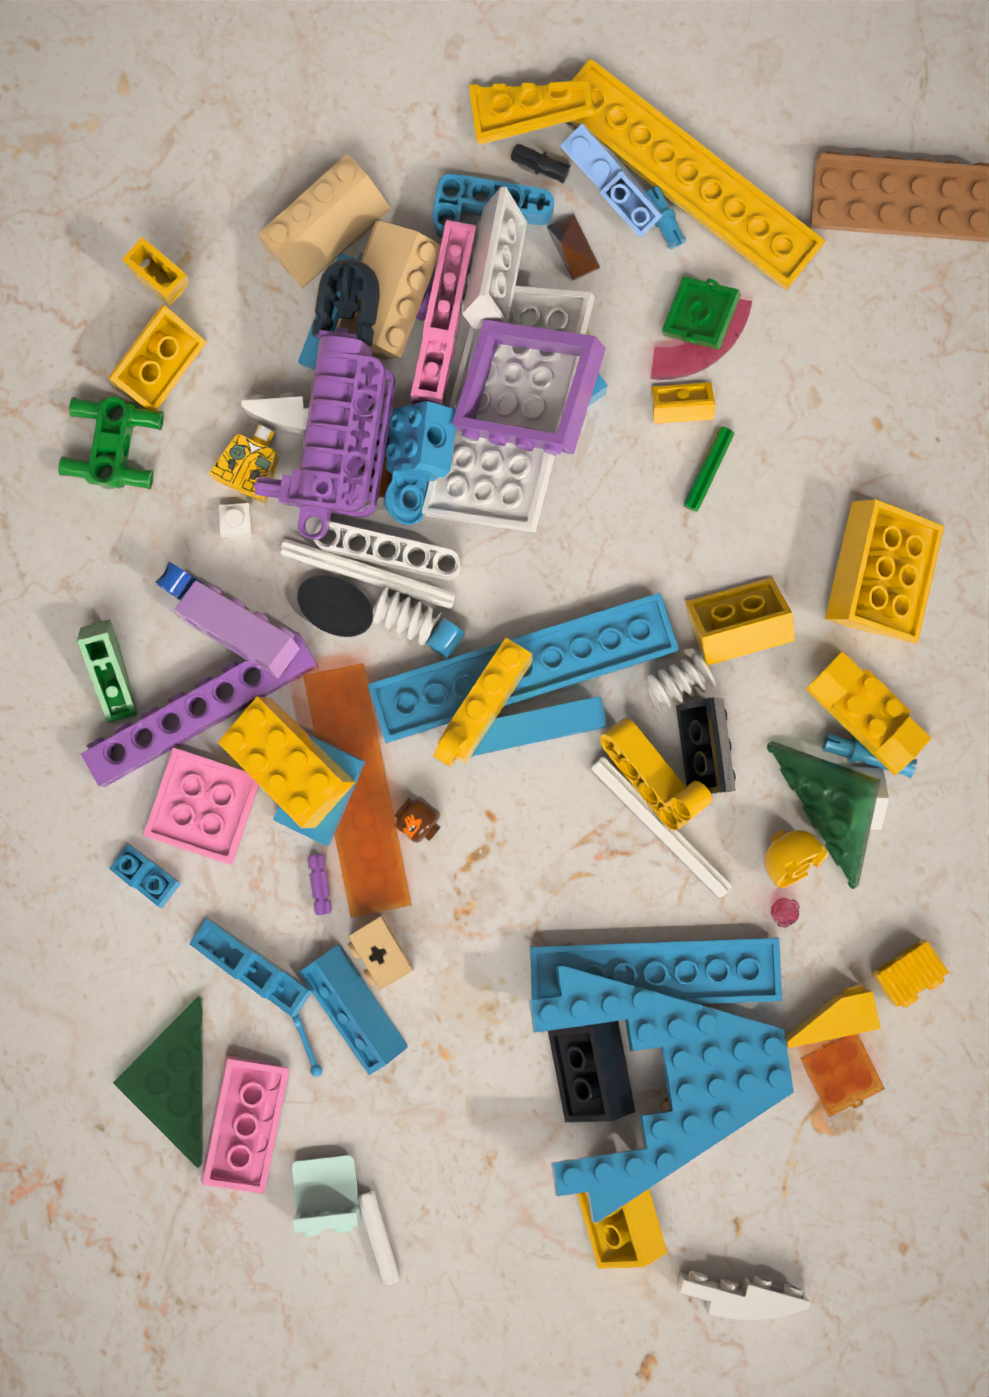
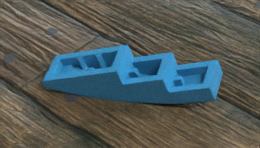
(250, 967)

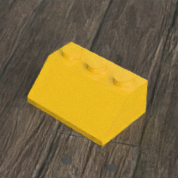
(740, 621)
(626, 1236)

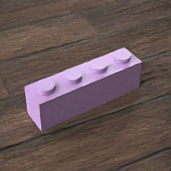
(237, 628)

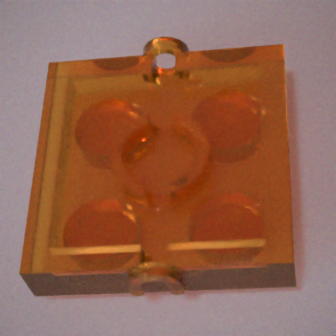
(842, 1074)

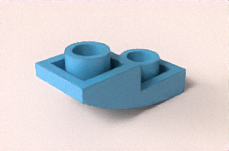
(145, 876)

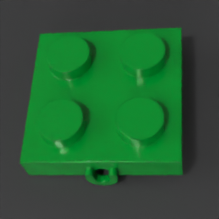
(701, 312)

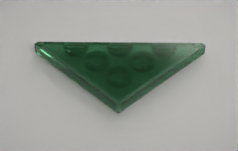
(835, 802)
(169, 1082)

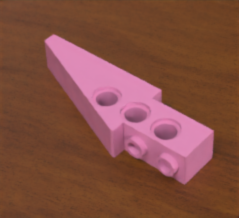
(444, 314)

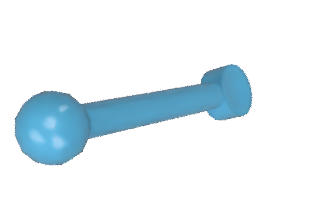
(316, 1070)

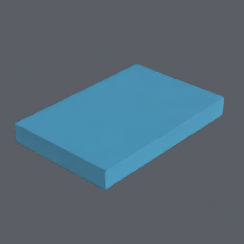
(326, 828)

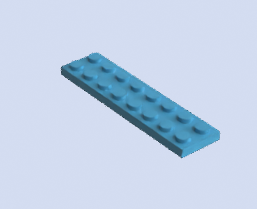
(680, 969)

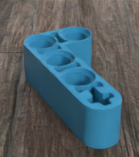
(470, 186)

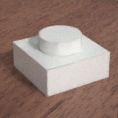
(235, 520)

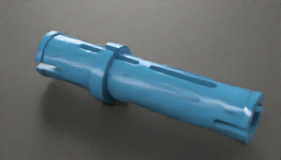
(855, 751)

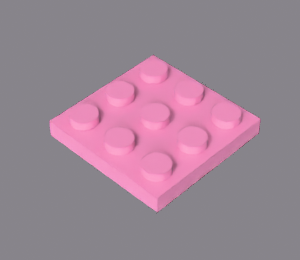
(202, 806)

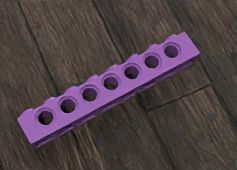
(99, 752)

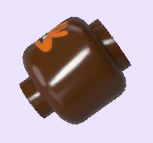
(417, 819)

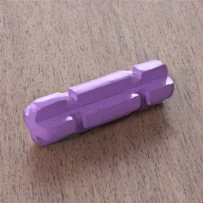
(319, 884)

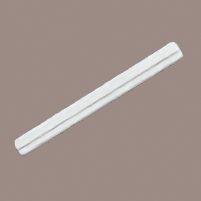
(367, 573)
(673, 839)

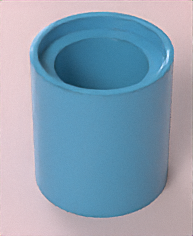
(445, 638)

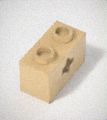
(395, 960)

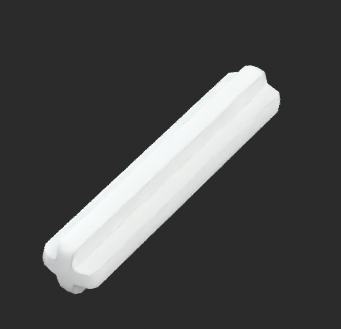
(378, 1238)

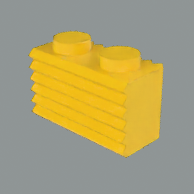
(910, 974)

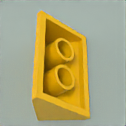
(157, 359)

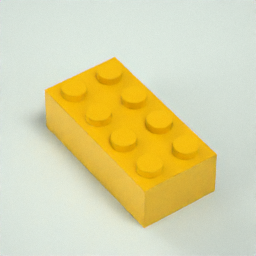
(286, 762)

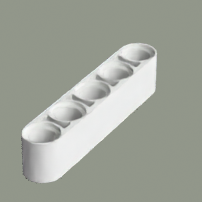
(399, 560)

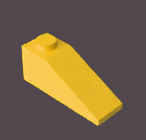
(839, 1017)

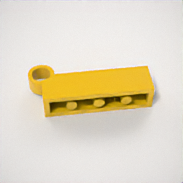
(483, 703)

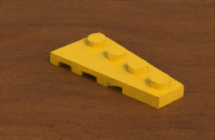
(515, 110)

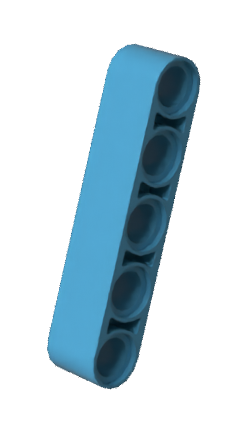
(543, 725)

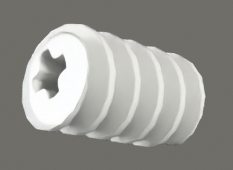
(404, 616)
(679, 681)

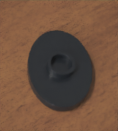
(335, 606)

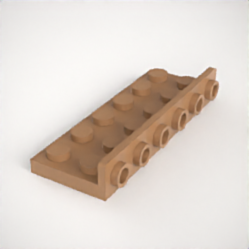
(900, 196)

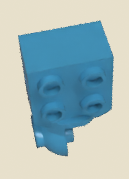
(417, 453)

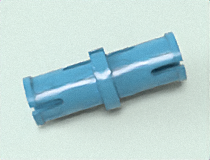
(667, 223)

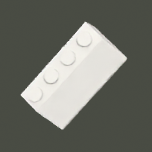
(495, 261)

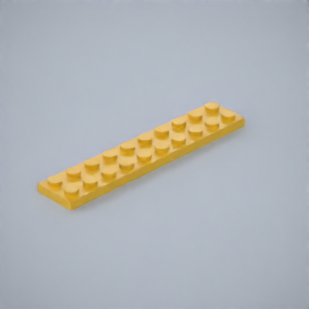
(697, 179)

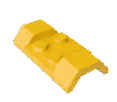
(869, 712)

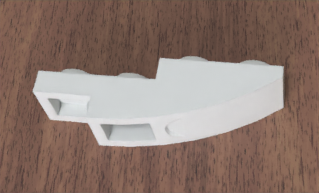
(282, 413)
(754, 1300)

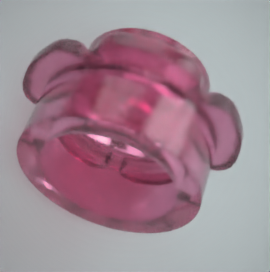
(785, 912)

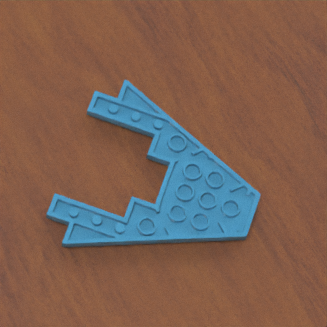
(715, 1072)

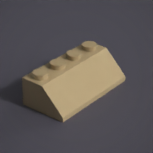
(324, 221)
(403, 267)

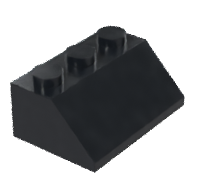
(706, 744)
(592, 1072)

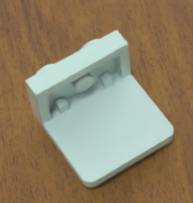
(325, 1195)

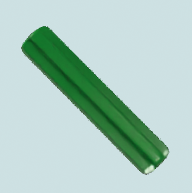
(709, 469)

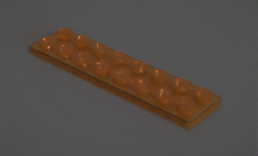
(367, 831)

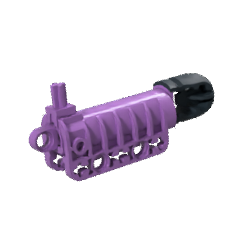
(338, 414)

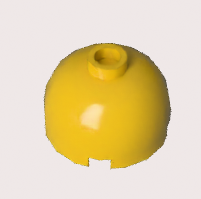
(792, 856)

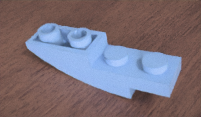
(612, 179)

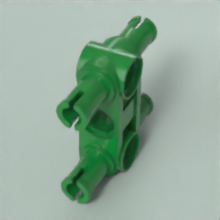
(111, 443)

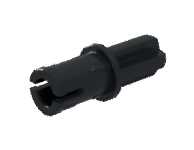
(540, 163)

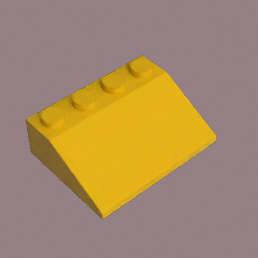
(884, 571)

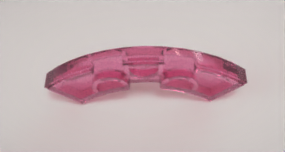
(691, 359)

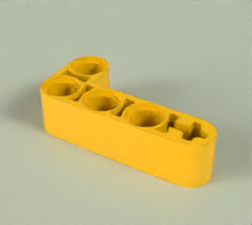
(652, 776)

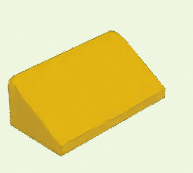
(682, 402)

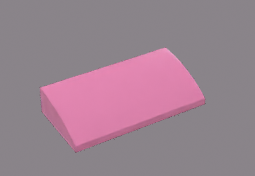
(244, 1124)

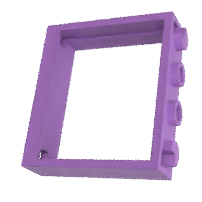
(494, 333)

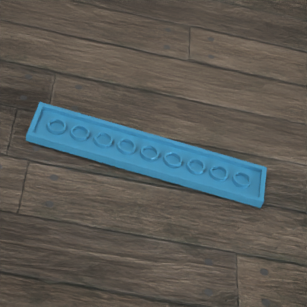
(560, 658)

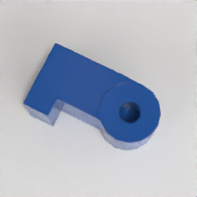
(176, 581)

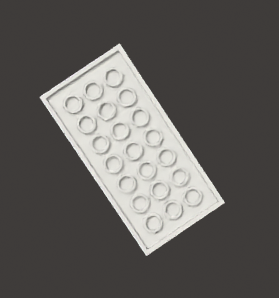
(522, 390)

